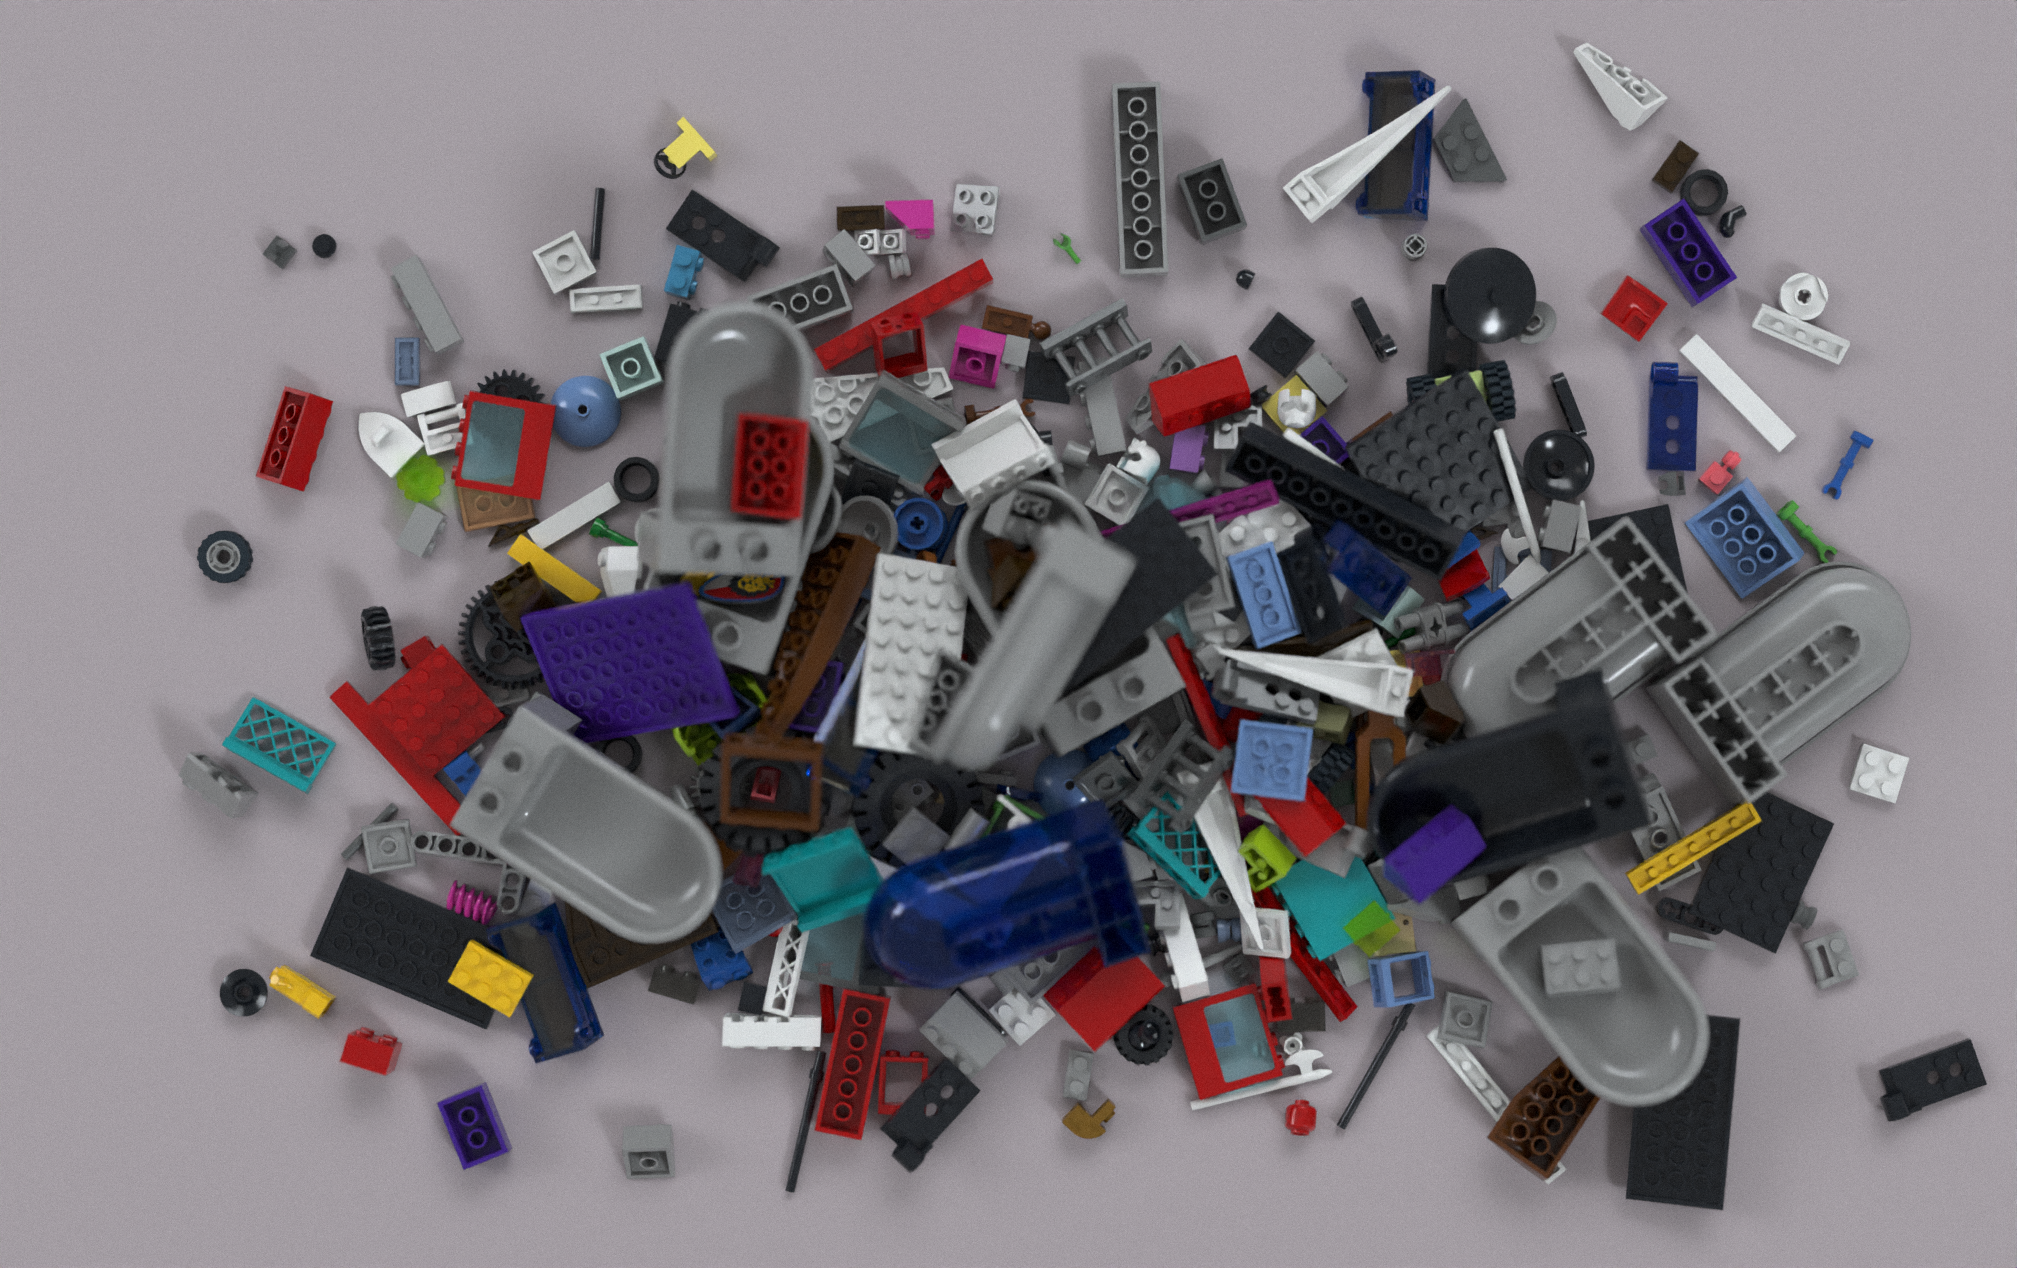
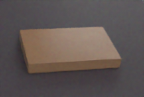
(491, 509)

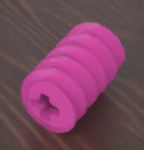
(470, 903)

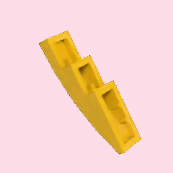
(553, 571)

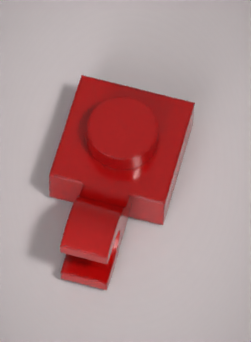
(938, 483)

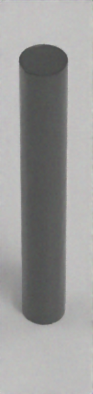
(358, 842)

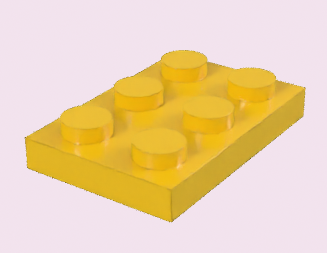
(490, 978)

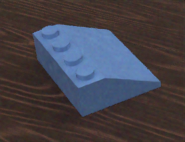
(1745, 538)

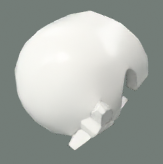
(1296, 410)
(1140, 461)

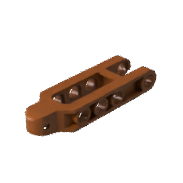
(1376, 726)

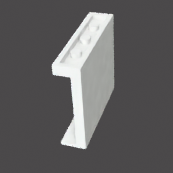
(992, 453)

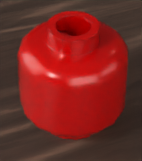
(1300, 1118)

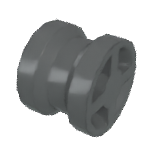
(1804, 915)

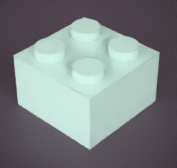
(631, 368)

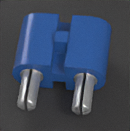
(464, 769)

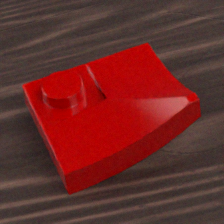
(1633, 308)
(1464, 576)

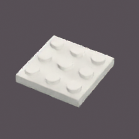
(1366, 649)

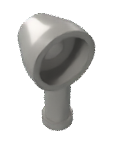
(1206, 484)

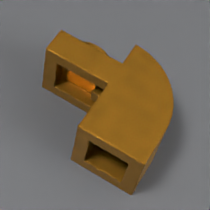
(1086, 1125)

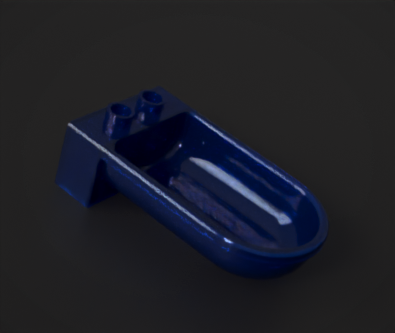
(1008, 902)

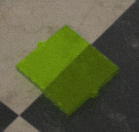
(1371, 928)

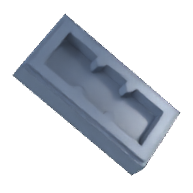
(407, 361)

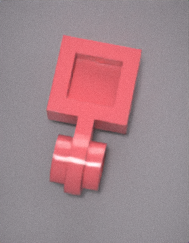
(1716, 476)

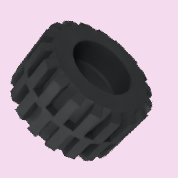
(1153, 1052)

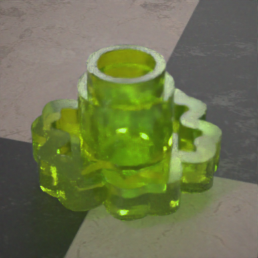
(421, 479)

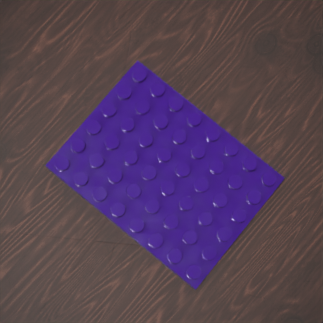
(631, 663)

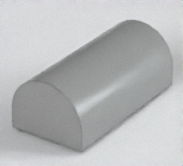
(968, 830)

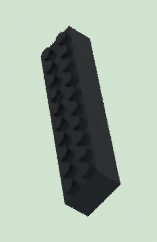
(1337, 494)

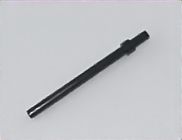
(1399, 1023)
(816, 1075)

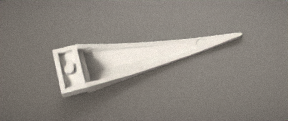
(1332, 179)
(1368, 685)
(1220, 831)

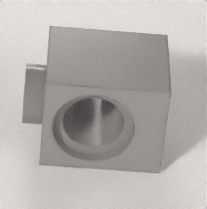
(1015, 353)

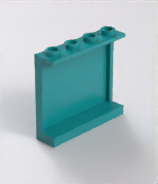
(825, 878)
(1327, 903)

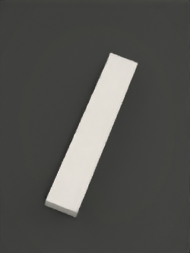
(1737, 393)

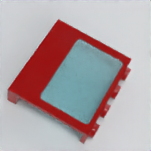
(503, 445)
(1228, 1040)

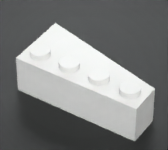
(1185, 958)
(772, 1030)

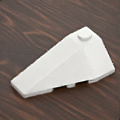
(1623, 94)
(619, 569)

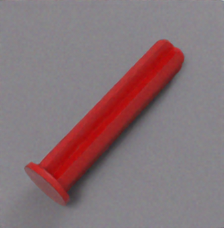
(827, 1008)

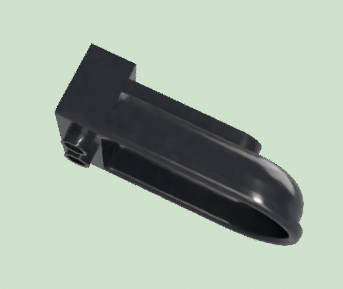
(1522, 785)

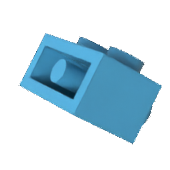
(683, 272)

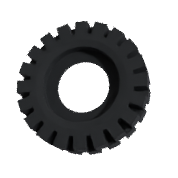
(889, 771)
(747, 837)

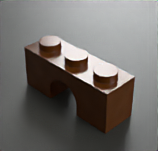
(999, 548)

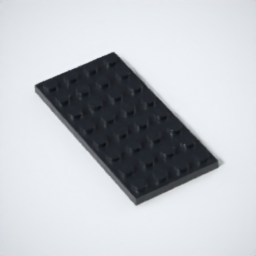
(1165, 576)
(401, 944)
(1684, 1141)

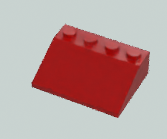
(769, 465)
(1102, 999)

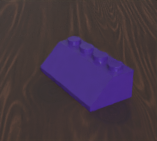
(1433, 854)

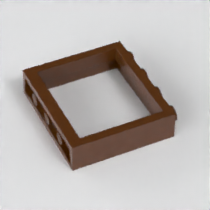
(772, 748)

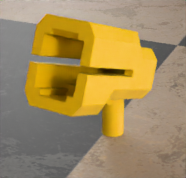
(301, 990)

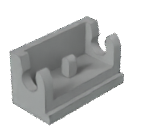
(849, 257)

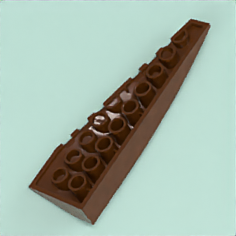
(1544, 1119)

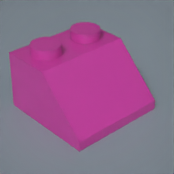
(913, 216)
(977, 356)

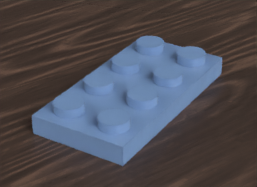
(1263, 594)

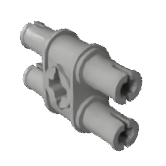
(1430, 626)

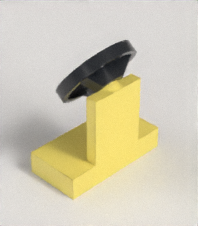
(682, 150)

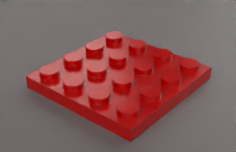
(436, 710)

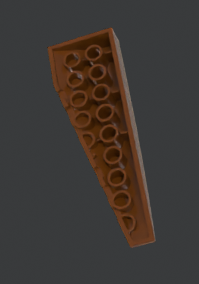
(824, 607)

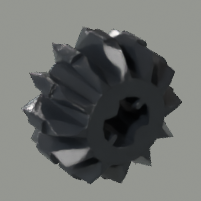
(1123, 818)

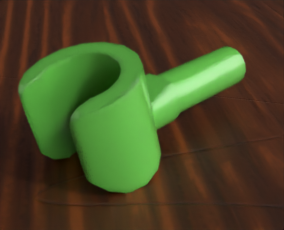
(1066, 246)

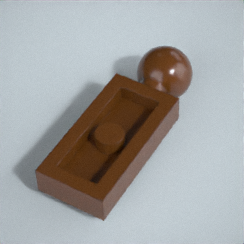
(1014, 323)

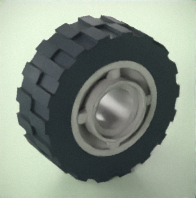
(210, 552)

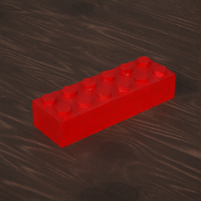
(852, 1064)

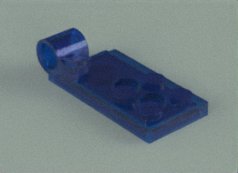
(1671, 397)
(1353, 563)

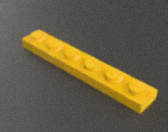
(1692, 847)

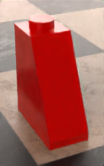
(1275, 988)

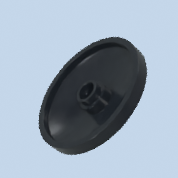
(1490, 295)

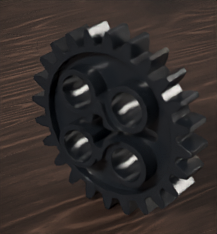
(516, 386)

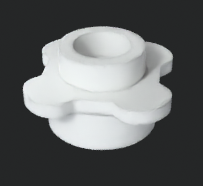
(1286, 1041)

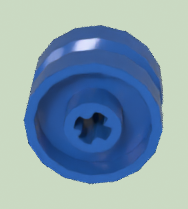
(918, 511)

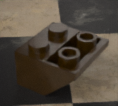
(1009, 582)
(521, 594)
(1434, 713)

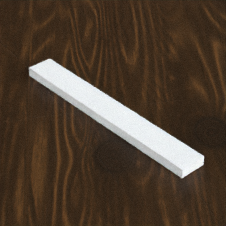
(1478, 1081)

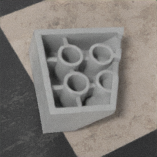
(216, 785)

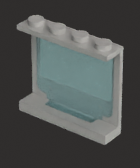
(897, 431)

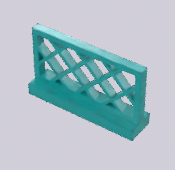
(270, 764)
(1167, 860)

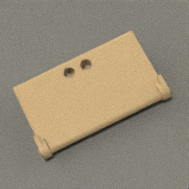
(1403, 941)

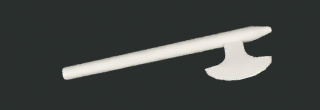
(1510, 545)
(1302, 1059)

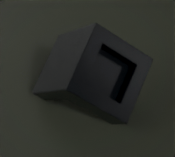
(752, 998)

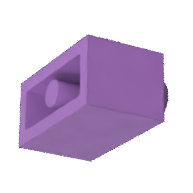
(1187, 449)

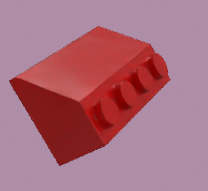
(1199, 396)
(294, 438)
(1306, 822)

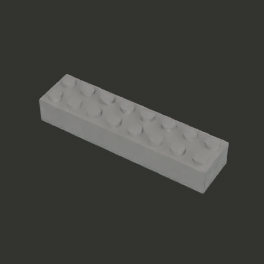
(1139, 179)

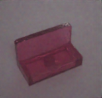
(1426, 662)
(749, 871)

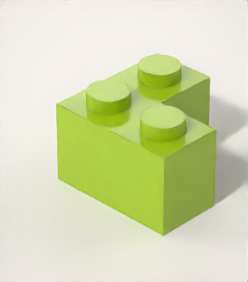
(1266, 858)

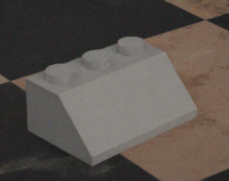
(963, 1035)

